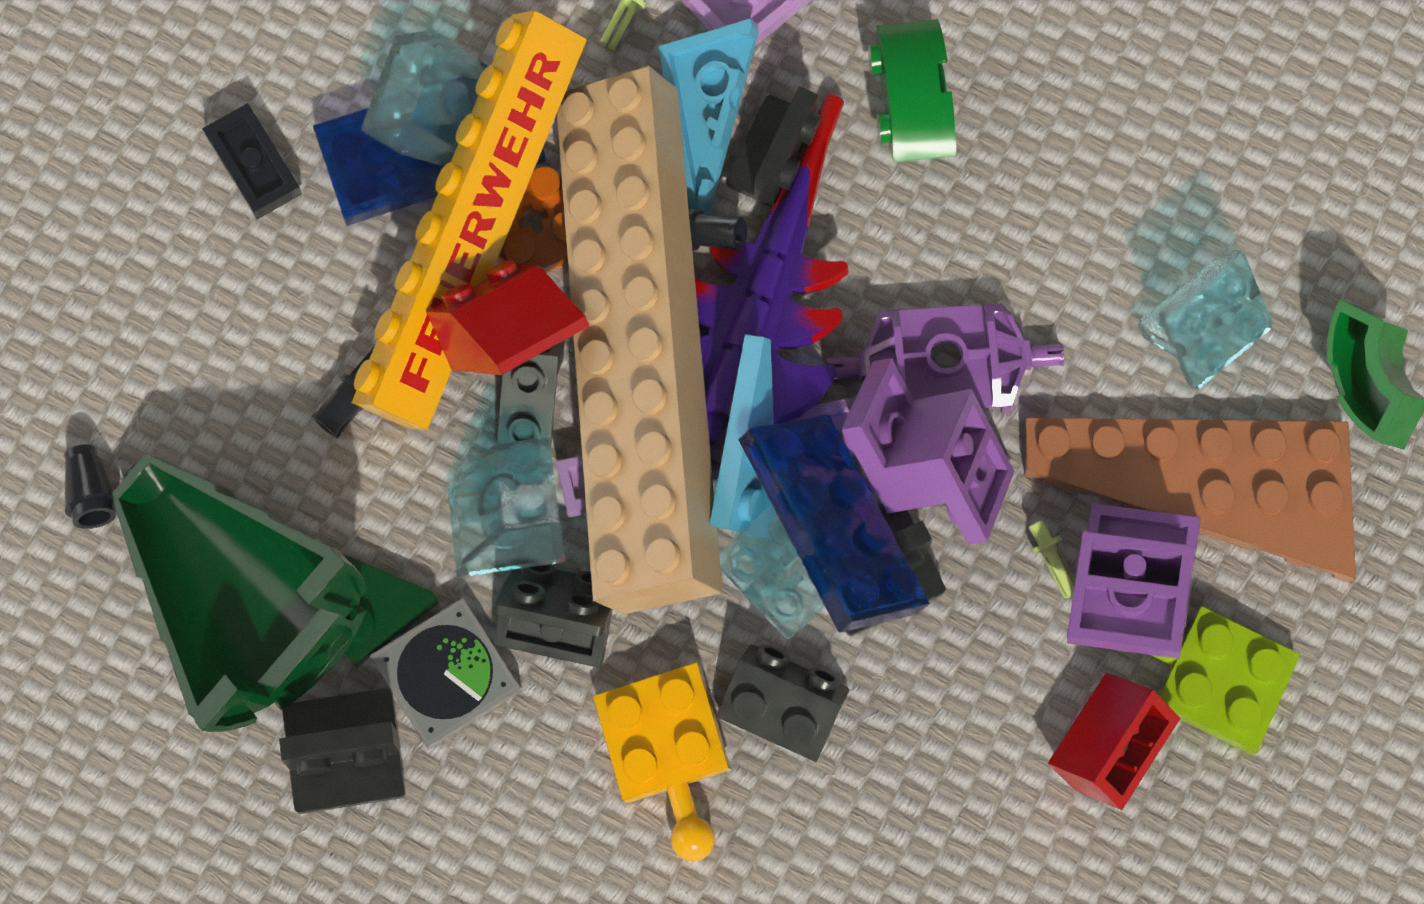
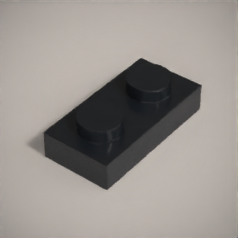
(252, 161)

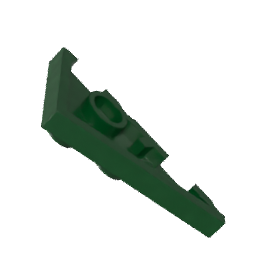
(389, 608)

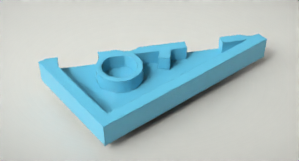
(710, 84)
(738, 490)

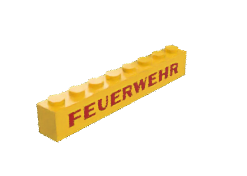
(470, 214)

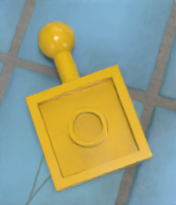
(662, 741)

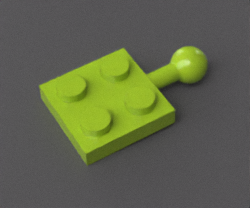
(1227, 680)

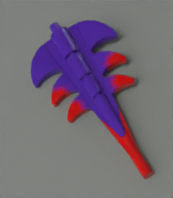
(762, 296)

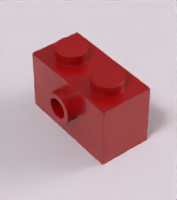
(1114, 740)

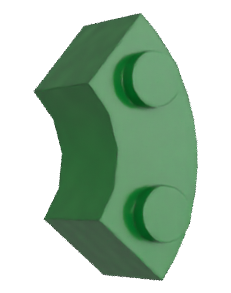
(915, 96)
(1371, 374)

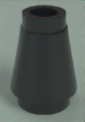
(87, 488)

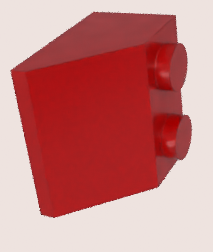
(504, 319)

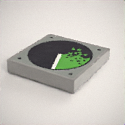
(445, 673)

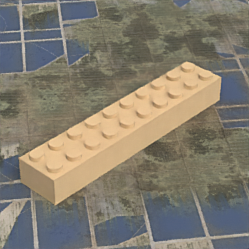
(642, 352)

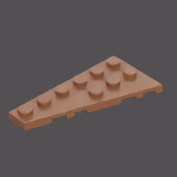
(1247, 480)

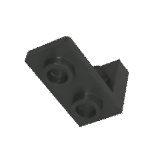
(529, 397)

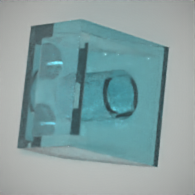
(423, 96)
(507, 510)

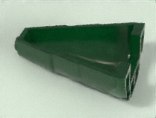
(234, 594)

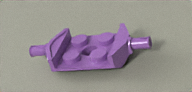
(984, 335)

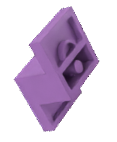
(928, 451)
(1134, 581)

